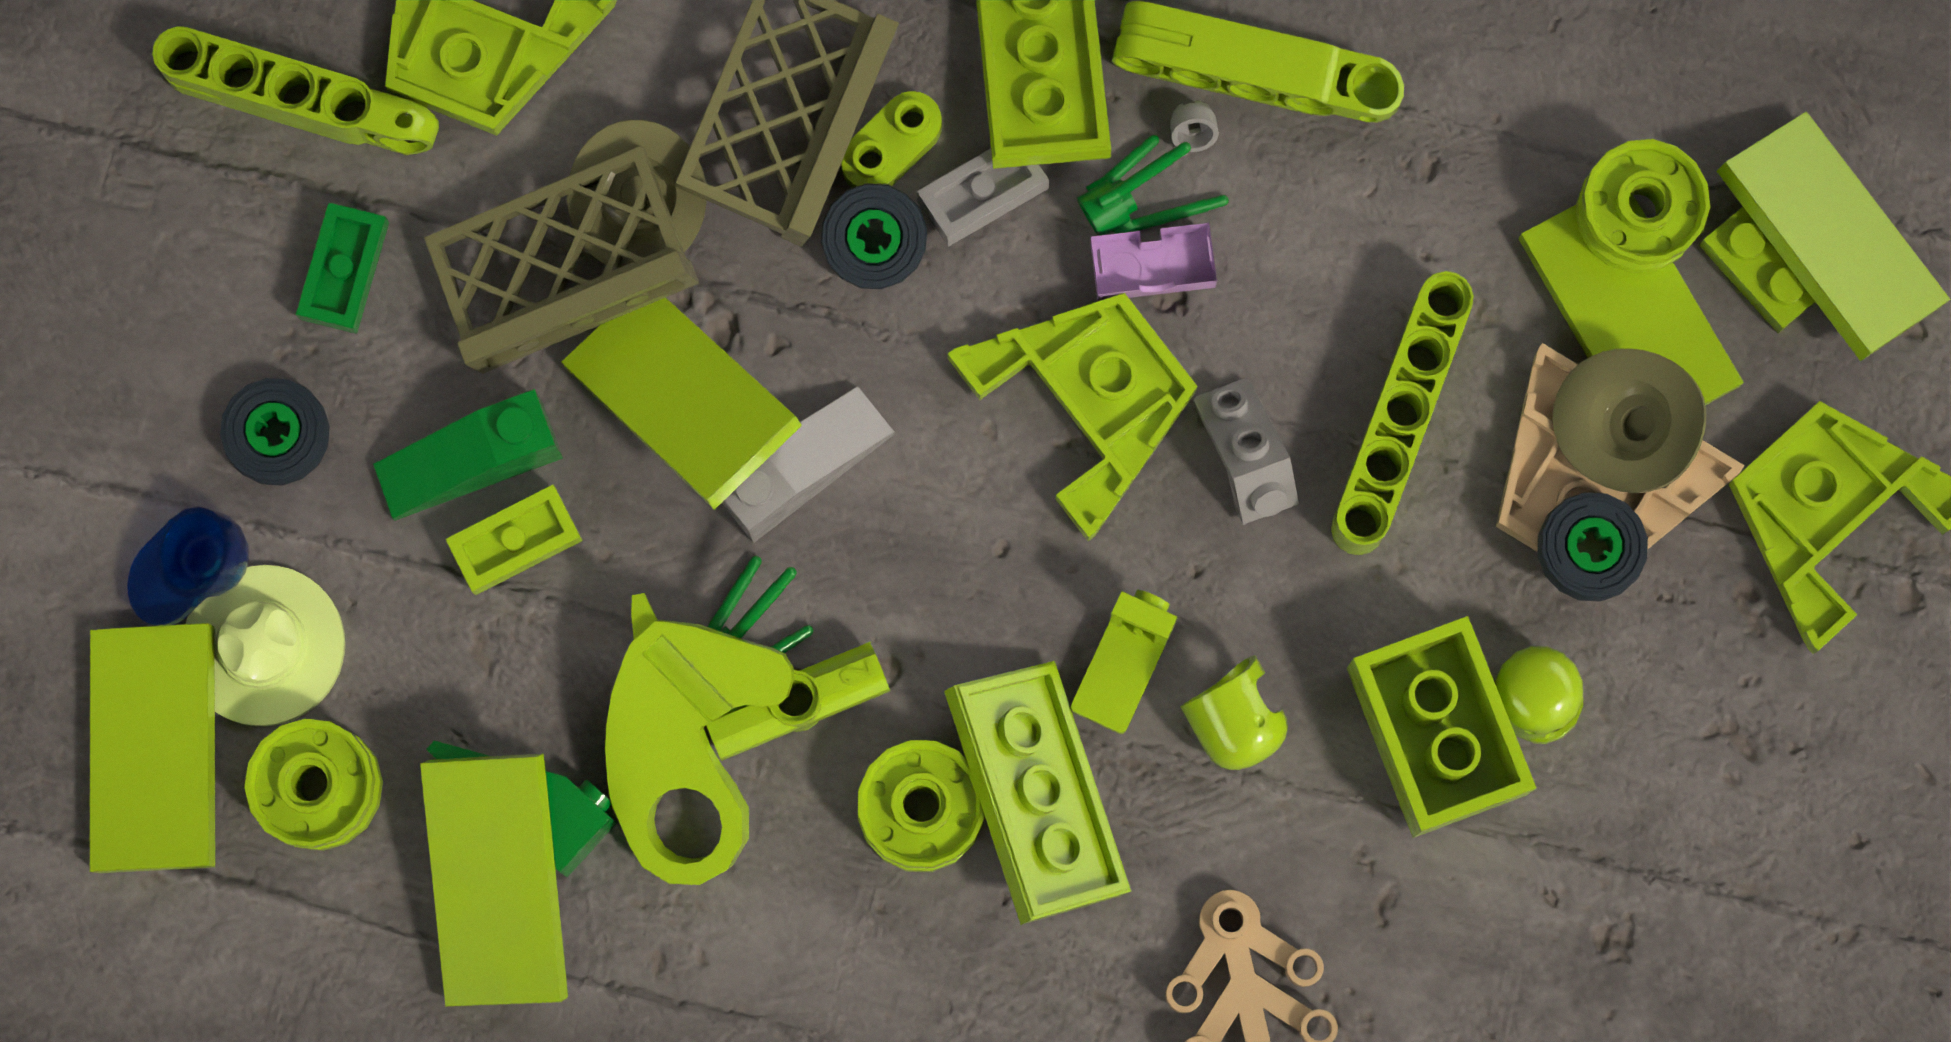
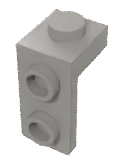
(1250, 450)

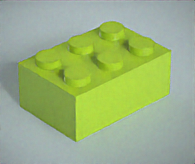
(1440, 726)

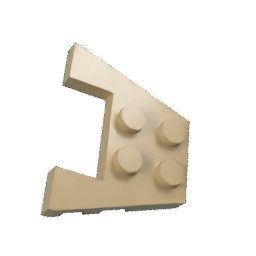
(1543, 476)

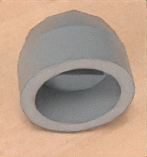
(1199, 138)

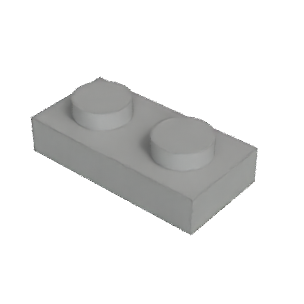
(978, 195)

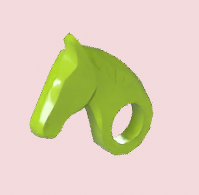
(656, 742)

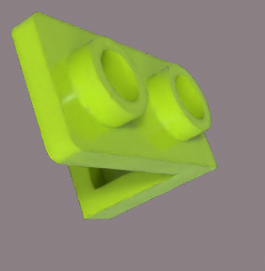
(1124, 660)

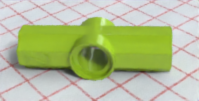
(835, 687)

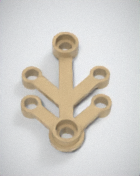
(1246, 991)

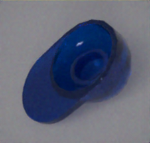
(184, 563)

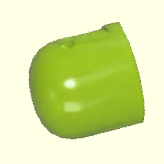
(1540, 693)
(1234, 720)

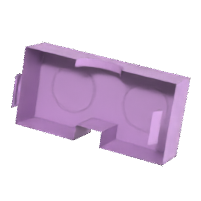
(1173, 264)

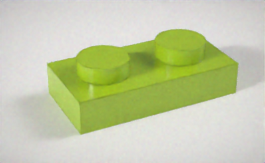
(1757, 270)
(514, 540)

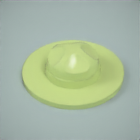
(273, 646)

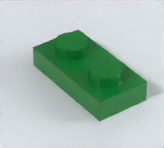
(342, 268)

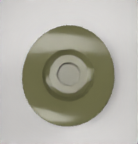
(666, 154)
(1629, 420)

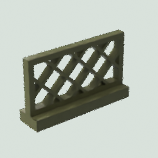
(831, 132)
(579, 307)

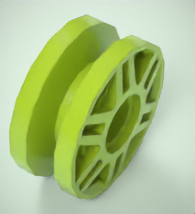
(1663, 176)
(277, 776)
(897, 837)

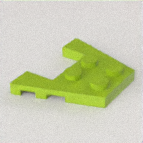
(479, 59)
(1110, 380)
(1814, 493)

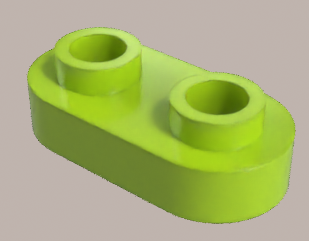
(893, 141)

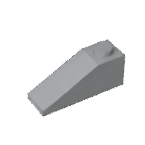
(808, 462)

